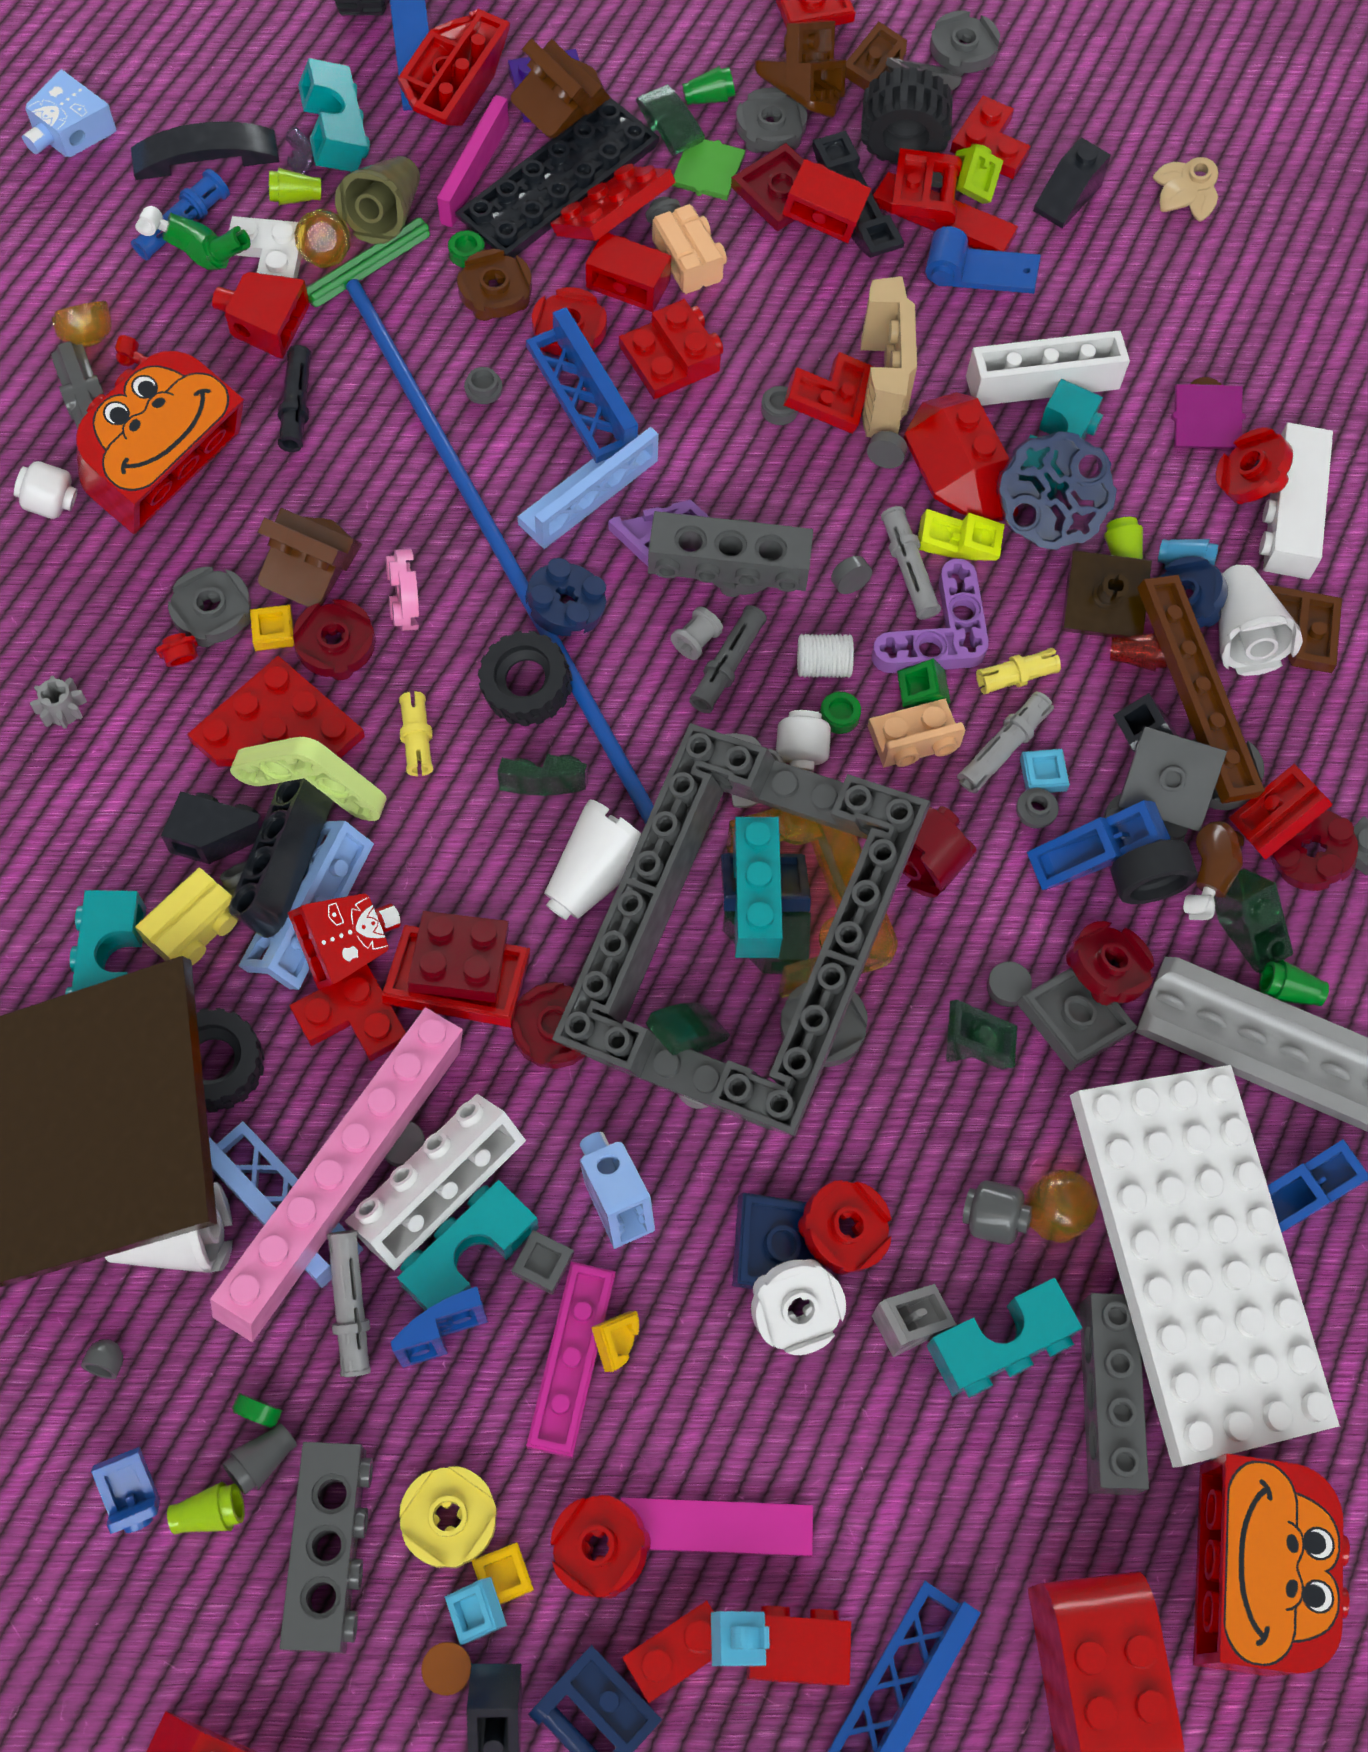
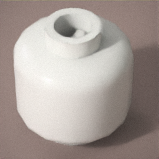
(45, 490)
(803, 739)

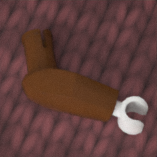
(1220, 864)

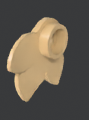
(1185, 188)

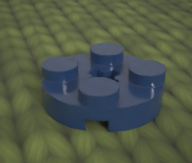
(571, 580)
(1207, 584)

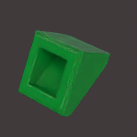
(923, 684)

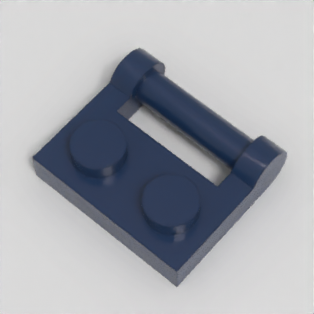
(604, 1699)

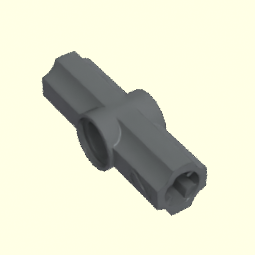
(77, 379)

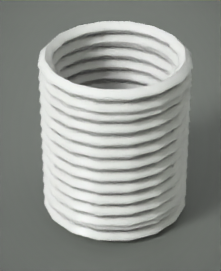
(825, 655)

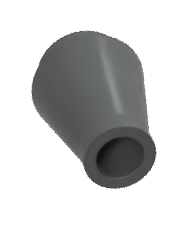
(257, 1459)

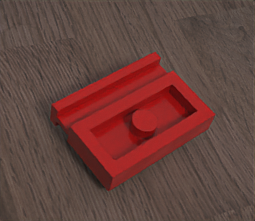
(1280, 811)

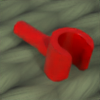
(127, 351)

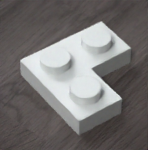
(272, 243)

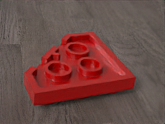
(270, 709)

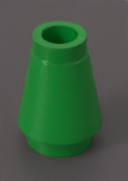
(710, 87)
(1292, 984)

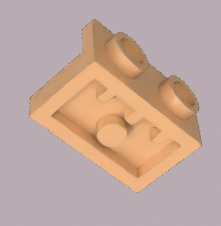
(915, 733)

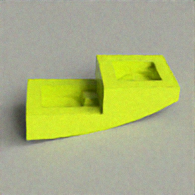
(962, 539)

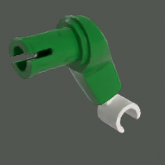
(195, 238)

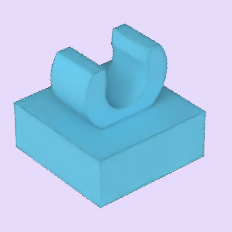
(739, 1638)

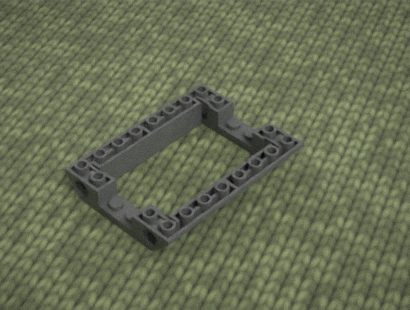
(651, 885)

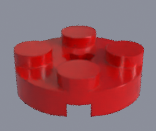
(582, 307)
(1270, 475)
(822, 1233)
(627, 1546)

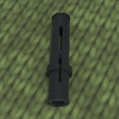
(293, 410)

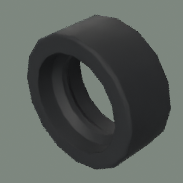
(1154, 872)

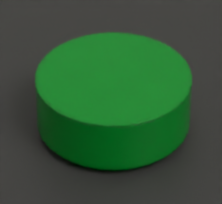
(463, 245)
(841, 712)
(256, 1410)

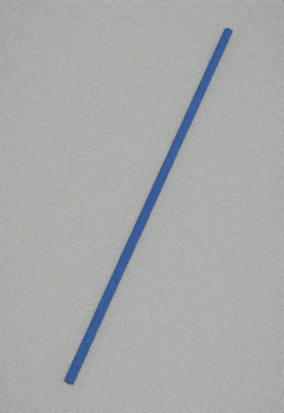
(497, 543)

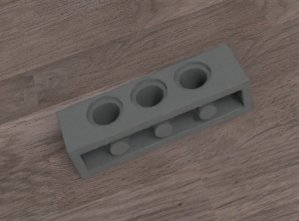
(716, 536)
(1112, 1397)
(319, 1468)

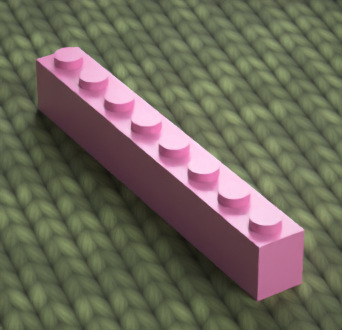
(335, 1176)

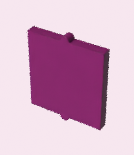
(1207, 416)

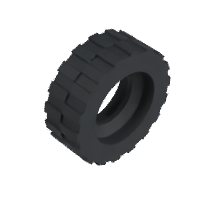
(504, 656)
(248, 1058)

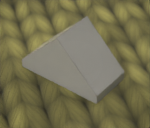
(912, 1318)

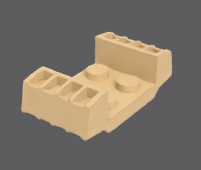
(892, 329)

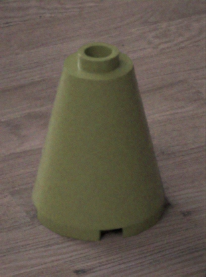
(378, 198)

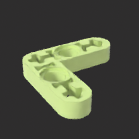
(311, 760)

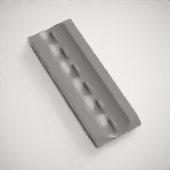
(1260, 1039)

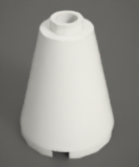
(1254, 625)
(591, 861)
(193, 1251)

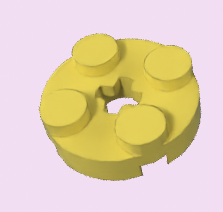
(454, 1545)

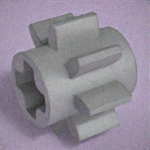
(58, 702)

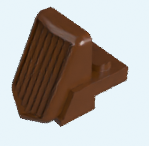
(809, 69)
(557, 89)
(305, 556)

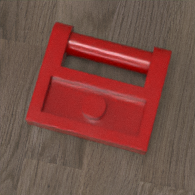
(914, 183)

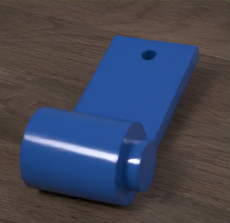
(957, 266)

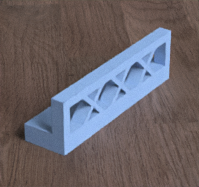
(588, 490)
(328, 877)
(248, 1192)

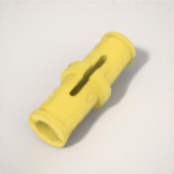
(1018, 670)
(416, 734)

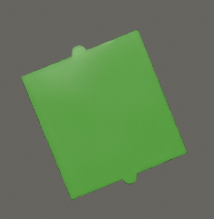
(709, 168)

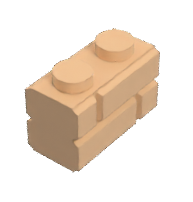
(694, 255)

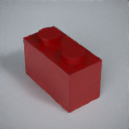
(826, 200)
(628, 271)
(805, 1648)
(672, 1653)

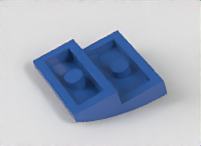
(424, 1335)

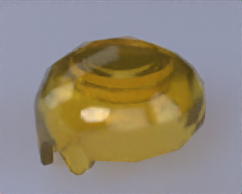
(322, 238)
(83, 323)
(1062, 1205)

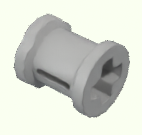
(696, 633)

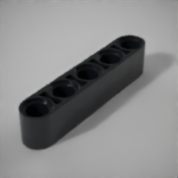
(280, 857)

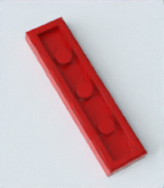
(981, 228)

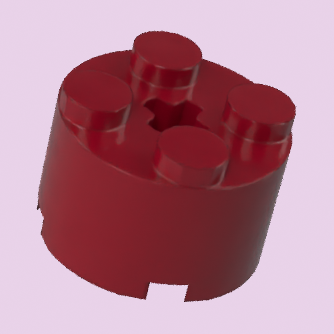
(937, 853)

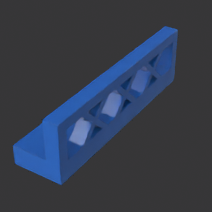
(593, 377)
(923, 1685)

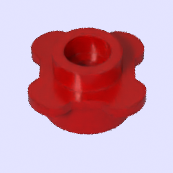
(178, 649)

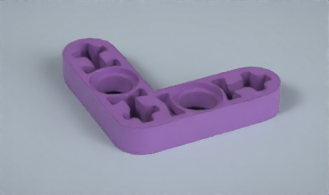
(948, 639)

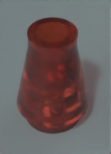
(1138, 651)

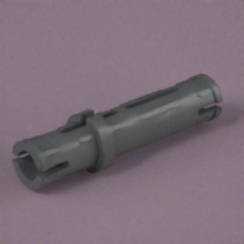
(720, 671)

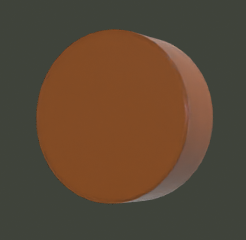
(446, 1668)

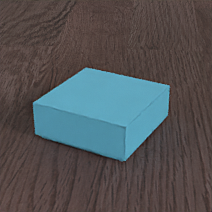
(1045, 770)
(475, 1611)

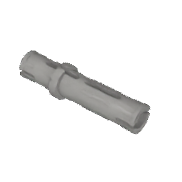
(905, 548)
(1017, 729)
(348, 1301)

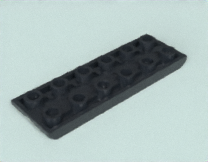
(560, 173)

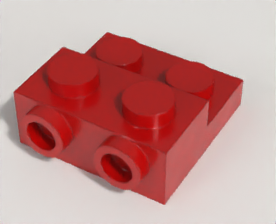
(672, 349)

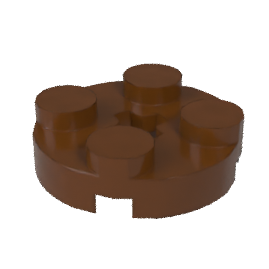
(494, 301)

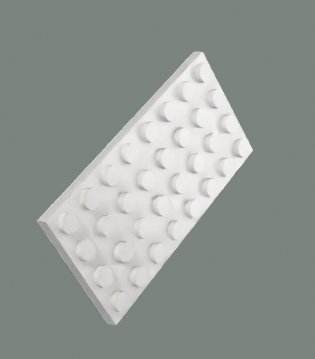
(1203, 1264)

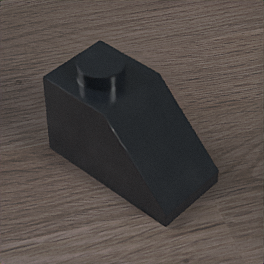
(1073, 182)
(494, 1708)

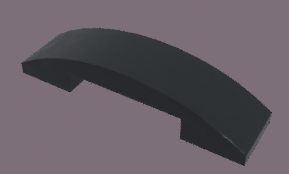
(201, 143)
(873, 232)

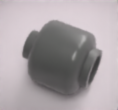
(996, 1212)

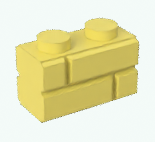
(188, 919)

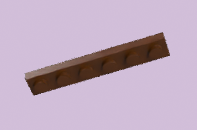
(1199, 685)

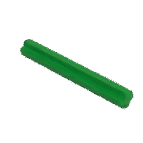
(366, 262)

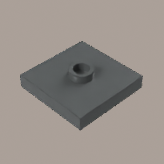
(1174, 775)
(1073, 1020)

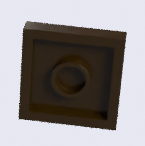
(1104, 595)

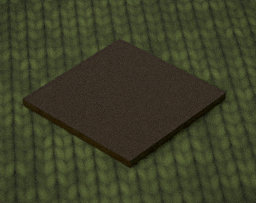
(102, 1123)

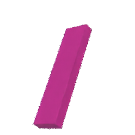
(473, 160)
(570, 1361)
(726, 1526)

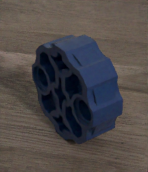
(1096, 488)

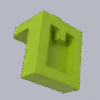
(978, 173)

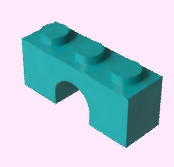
(339, 132)
(1070, 411)
(757, 887)
(104, 926)
(492, 1220)
(970, 1359)

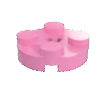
(404, 605)

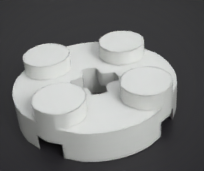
(821, 1316)

